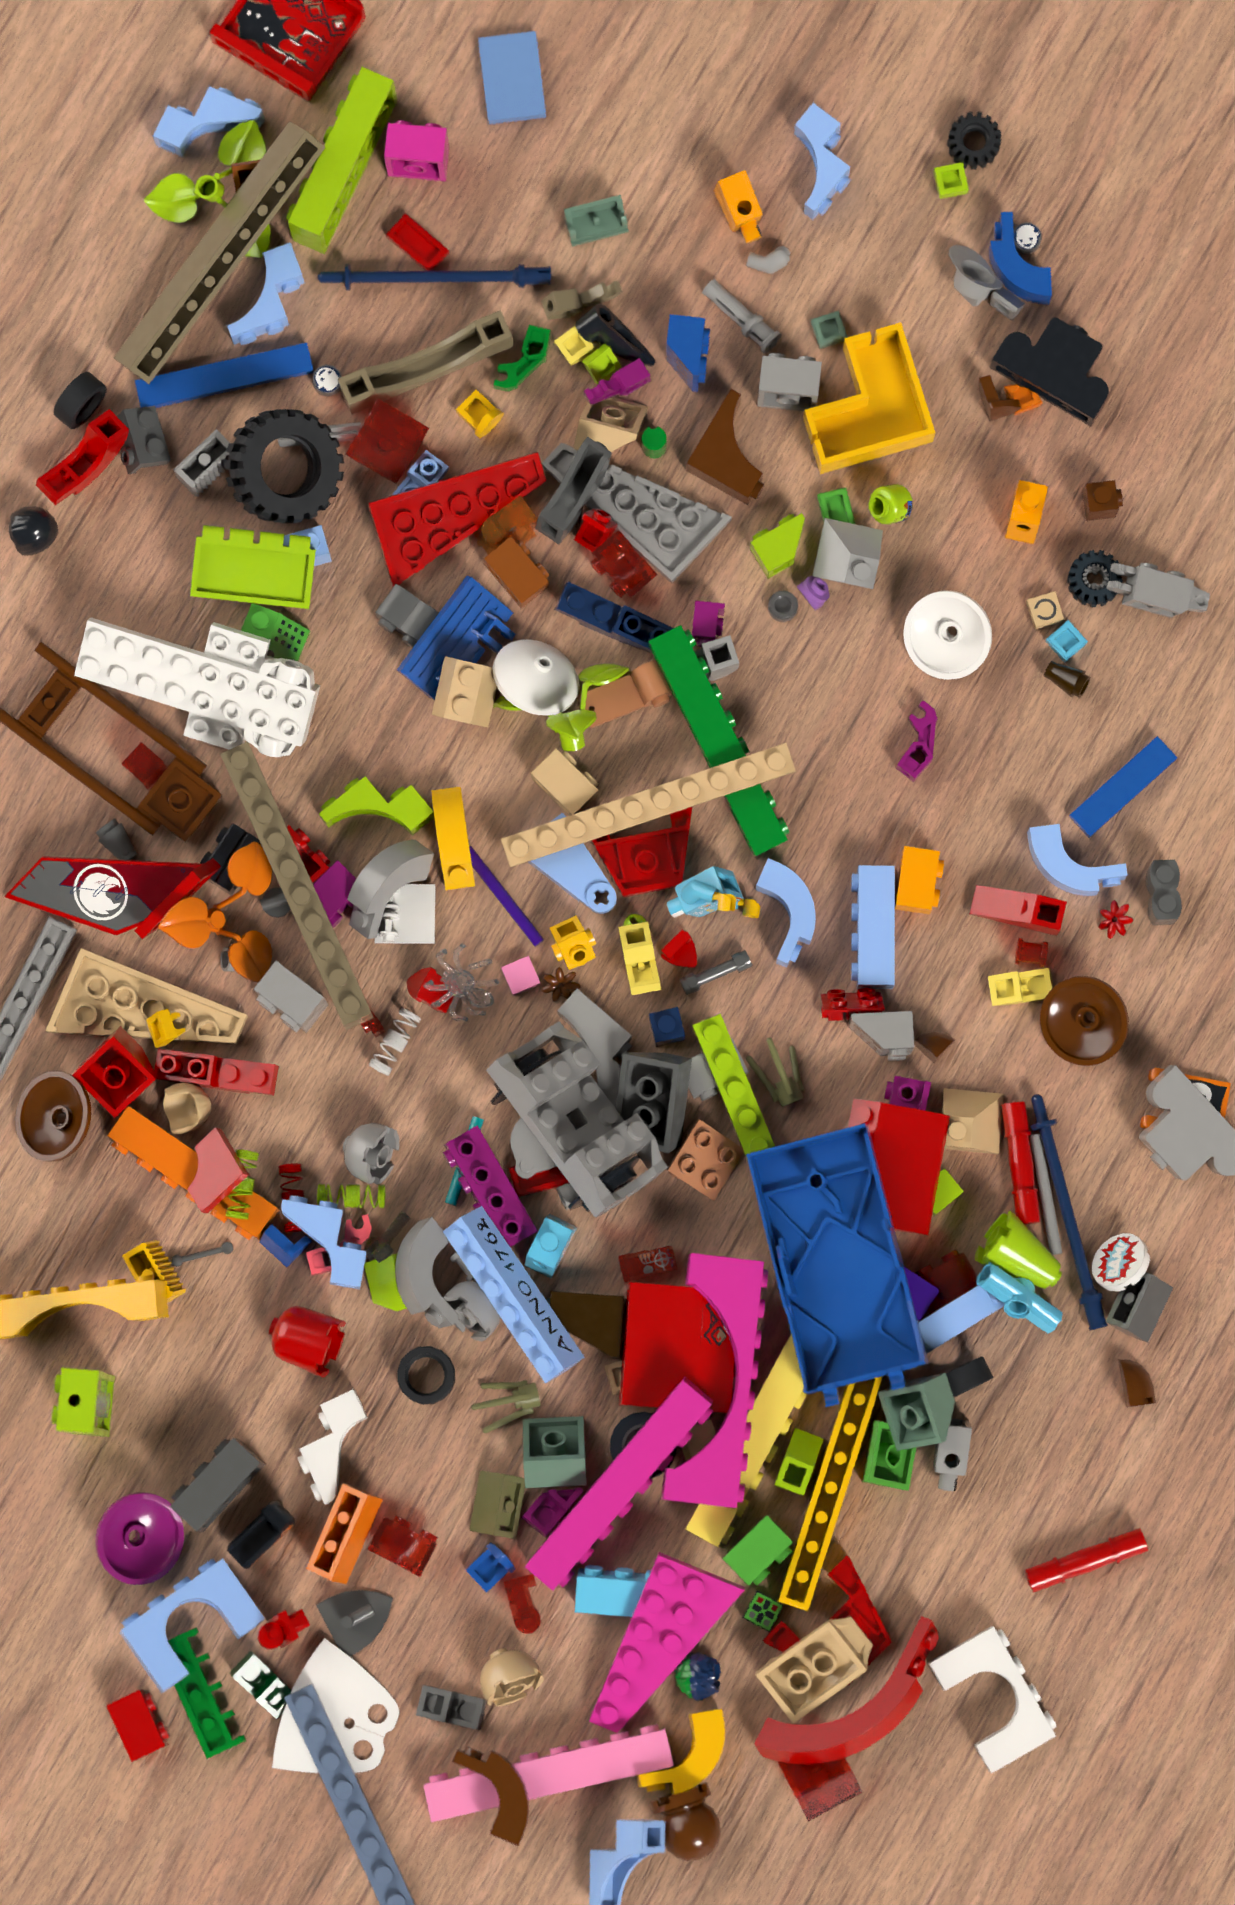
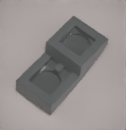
(451, 1707)

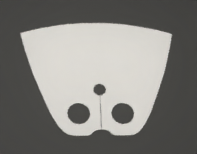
(345, 1693)

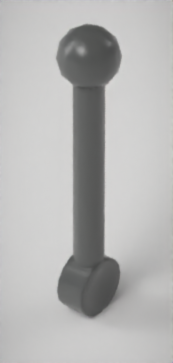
(226, 1248)

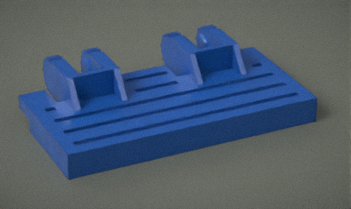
(455, 633)

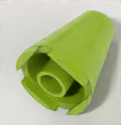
(1018, 1252)

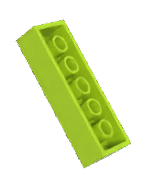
(343, 160)

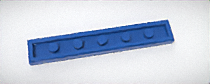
(225, 376)

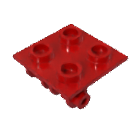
(862, 1001)

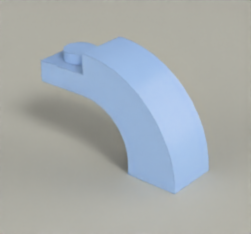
(957, 1317)

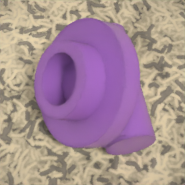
(815, 591)

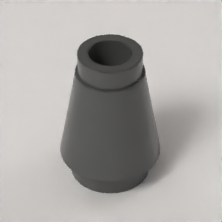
(116, 840)

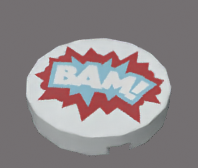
(1120, 1262)

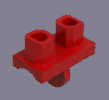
(282, 1629)

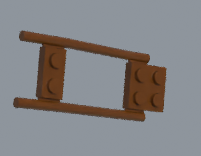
(178, 797)

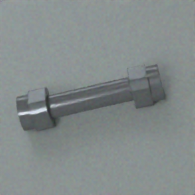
(740, 962)

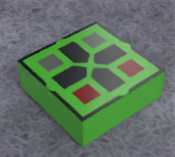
(763, 1611)

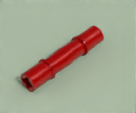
(1021, 1162)
(1086, 1560)

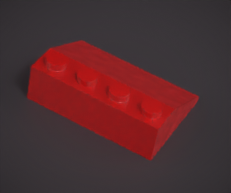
(909, 1158)

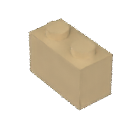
(565, 783)

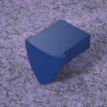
(282, 1247)
(490, 1567)

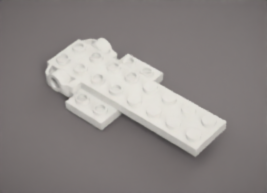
(228, 690)

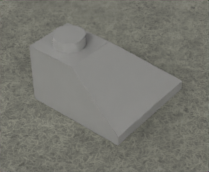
(848, 553)

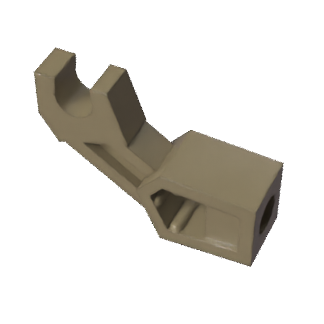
(569, 303)

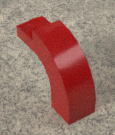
(88, 460)

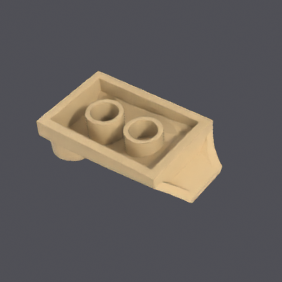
(816, 1666)

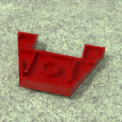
(647, 859)
(857, 1606)

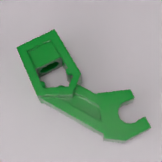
(520, 370)

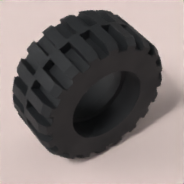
(321, 460)

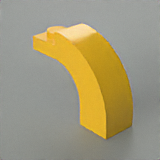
(704, 1753)

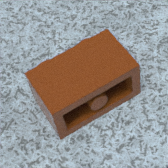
(517, 572)

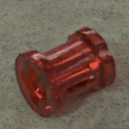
(1031, 952)

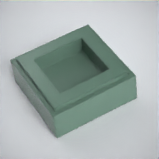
(829, 329)

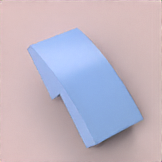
(423, 472)

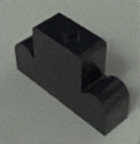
(1056, 368)

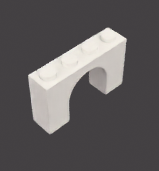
(1028, 1725)

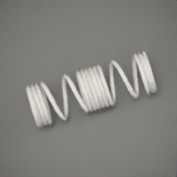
(394, 1040)

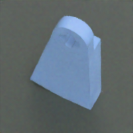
(577, 875)

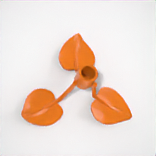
(192, 922)

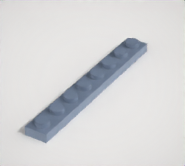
(348, 1797)

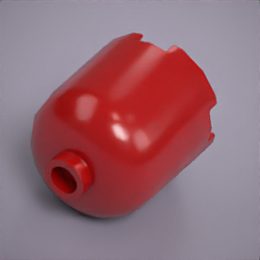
(307, 1339)

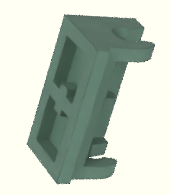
(596, 220)

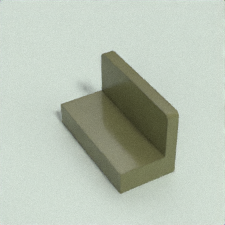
(497, 1504)

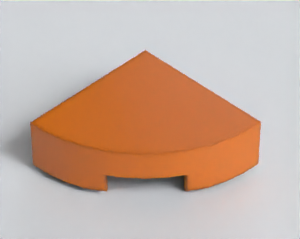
(1027, 398)

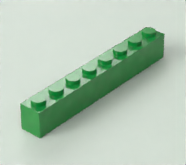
(715, 735)

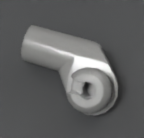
(771, 262)

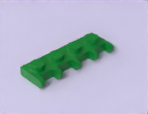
(200, 1701)

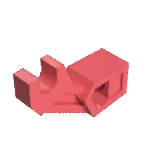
(352, 1235)

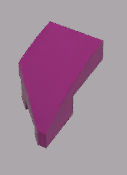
(550, 1509)

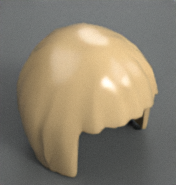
(186, 1107)

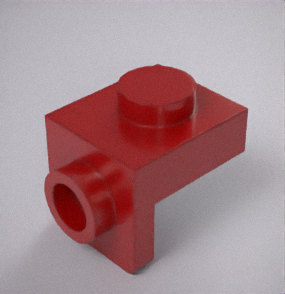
(595, 529)

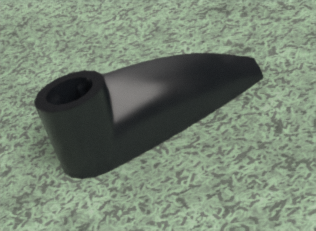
(604, 327)

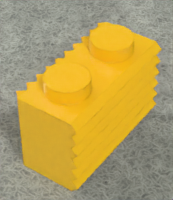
(151, 1260)

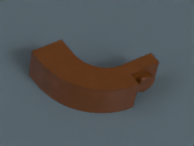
(512, 1792)

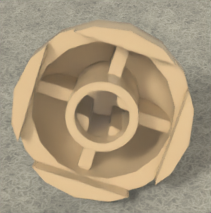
(508, 1676)

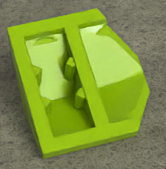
(383, 1283)

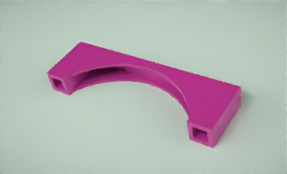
(734, 1293)

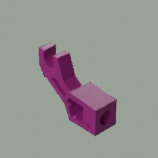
(621, 382)
(926, 733)

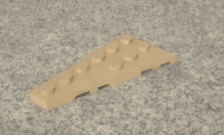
(109, 995)

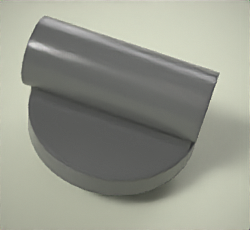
(275, 903)

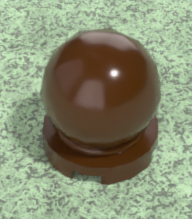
(690, 1823)

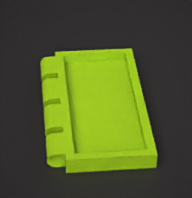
(253, 570)

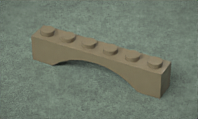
(387, 380)

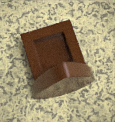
(994, 407)

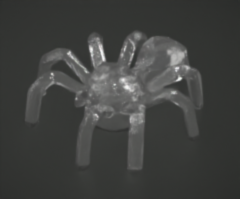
(462, 985)

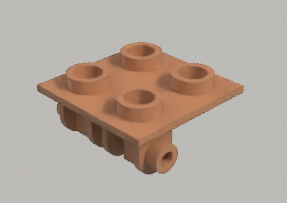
(705, 1160)

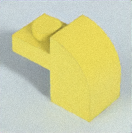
(639, 958)

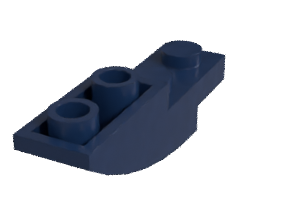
(609, 618)

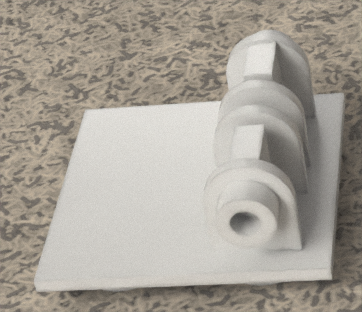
(409, 916)

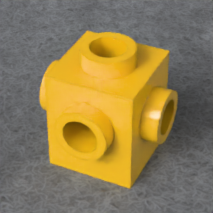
(572, 943)

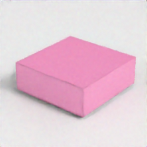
(520, 975)

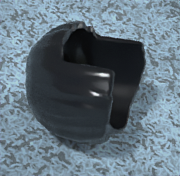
(32, 530)

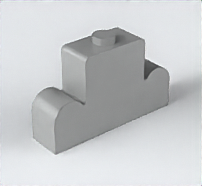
(1188, 1129)

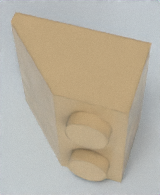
(465, 692)

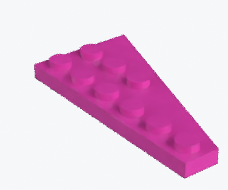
(668, 1622)

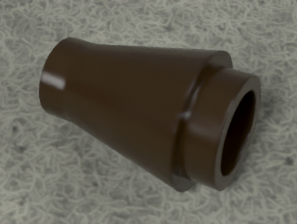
(1069, 679)

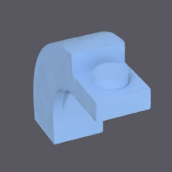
(1062, 871)
(794, 895)

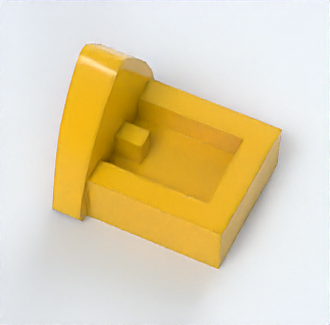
(479, 414)

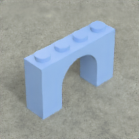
(214, 1587)

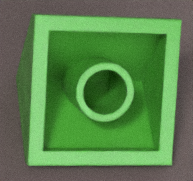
(884, 1463)

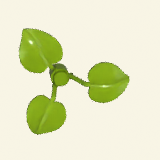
(176, 193)
(574, 723)

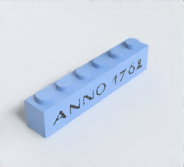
(513, 1294)

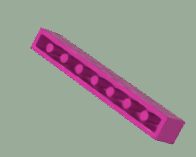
(619, 1483)

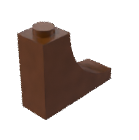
(720, 460)

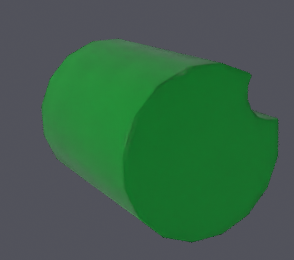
(654, 442)

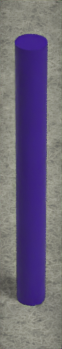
(505, 899)

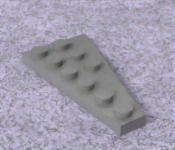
(653, 519)

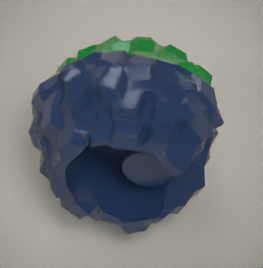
(698, 1676)

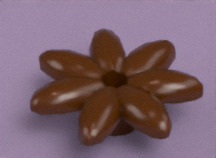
(560, 984)

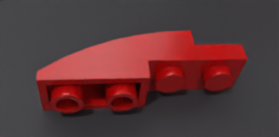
(216, 1072)

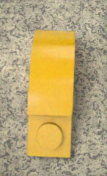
(452, 838)

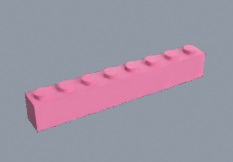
(554, 1773)

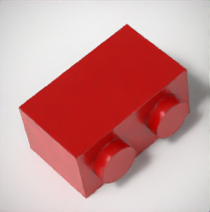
(138, 1724)

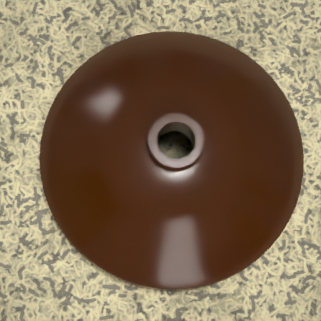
(1070, 1031)
(43, 1114)

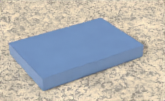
(512, 77)

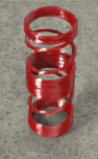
(290, 1168)

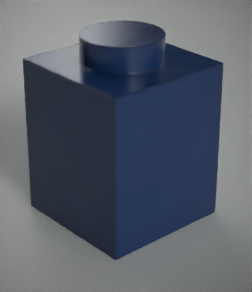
(666, 1026)

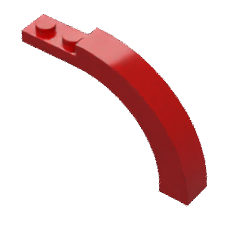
(862, 1727)

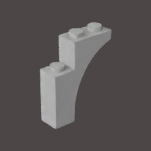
(601, 1035)

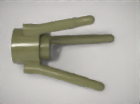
(787, 1089)
(525, 1397)

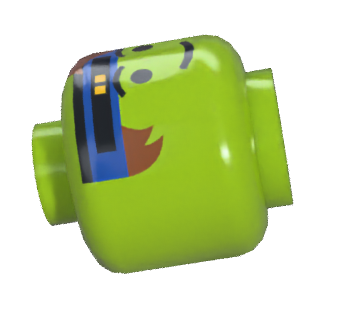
(890, 504)

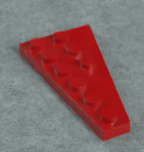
(435, 517)

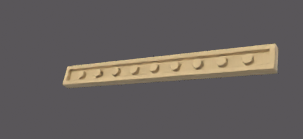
(648, 805)

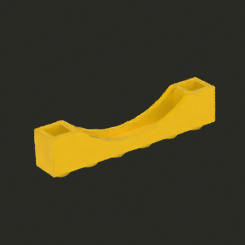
(135, 1301)

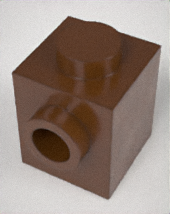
(1101, 500)

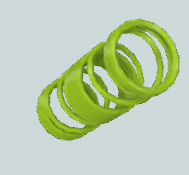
(245, 1186)
(352, 1195)

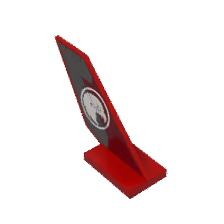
(110, 891)

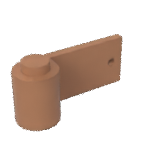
(628, 694)

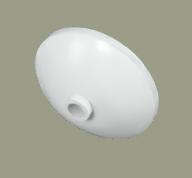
(934, 647)
(535, 677)

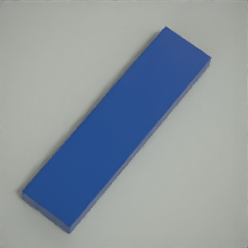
(1123, 787)

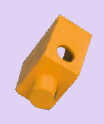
(737, 193)
(1027, 511)

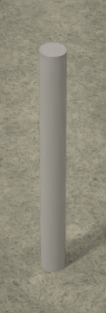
(1045, 1194)

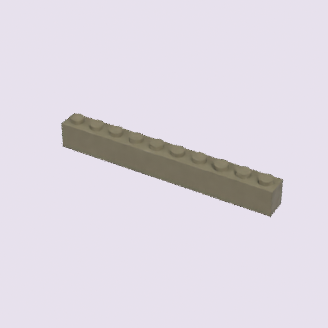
(219, 252)
(297, 886)

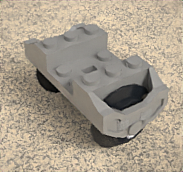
(576, 1119)

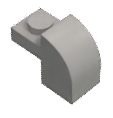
(719, 657)

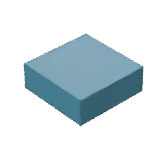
(1066, 641)

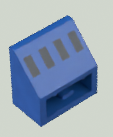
(684, 348)

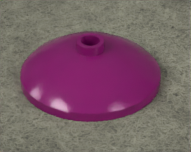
(156, 1542)

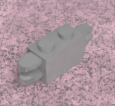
(1157, 590)

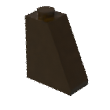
(591, 1318)

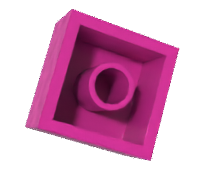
(416, 151)

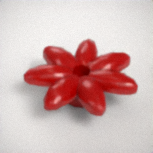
(1115, 919)

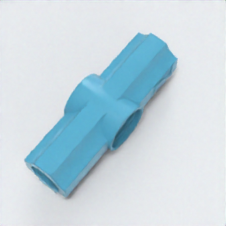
(1019, 1298)

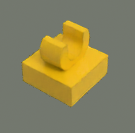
(162, 1027)

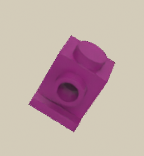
(706, 621)
(919, 1089)

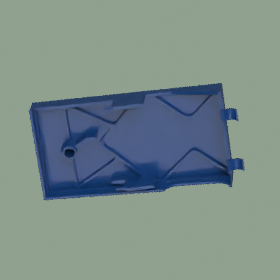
(837, 1261)

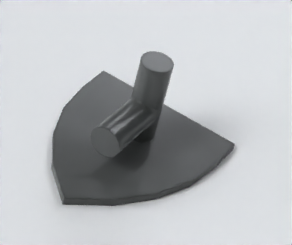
(355, 1618)

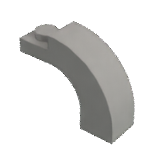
(381, 878)
(414, 1273)

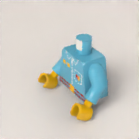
(709, 892)

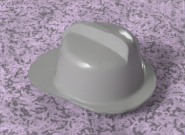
(972, 275)

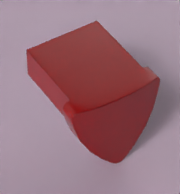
(680, 951)
(419, 993)

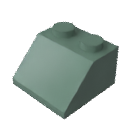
(919, 1411)
(554, 1452)

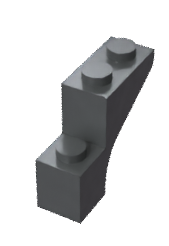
(576, 488)

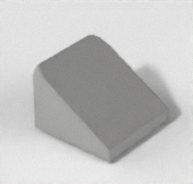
(1006, 303)

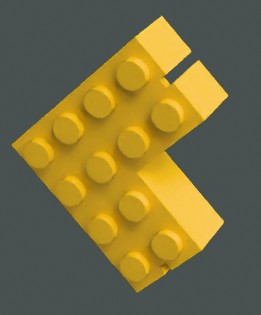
(885, 413)

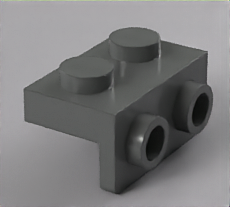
(145, 440)

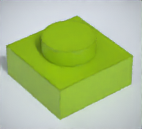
(951, 180)
(602, 364)

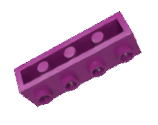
(488, 1185)

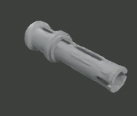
(751, 324)

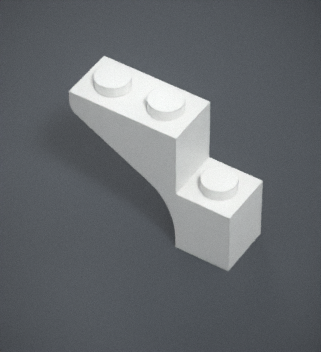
(324, 1455)

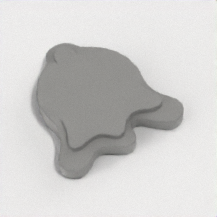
(528, 1152)

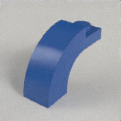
(1016, 274)

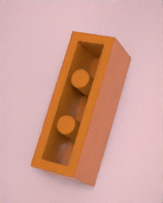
(344, 1534)

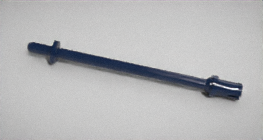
(519, 275)
(1089, 1297)

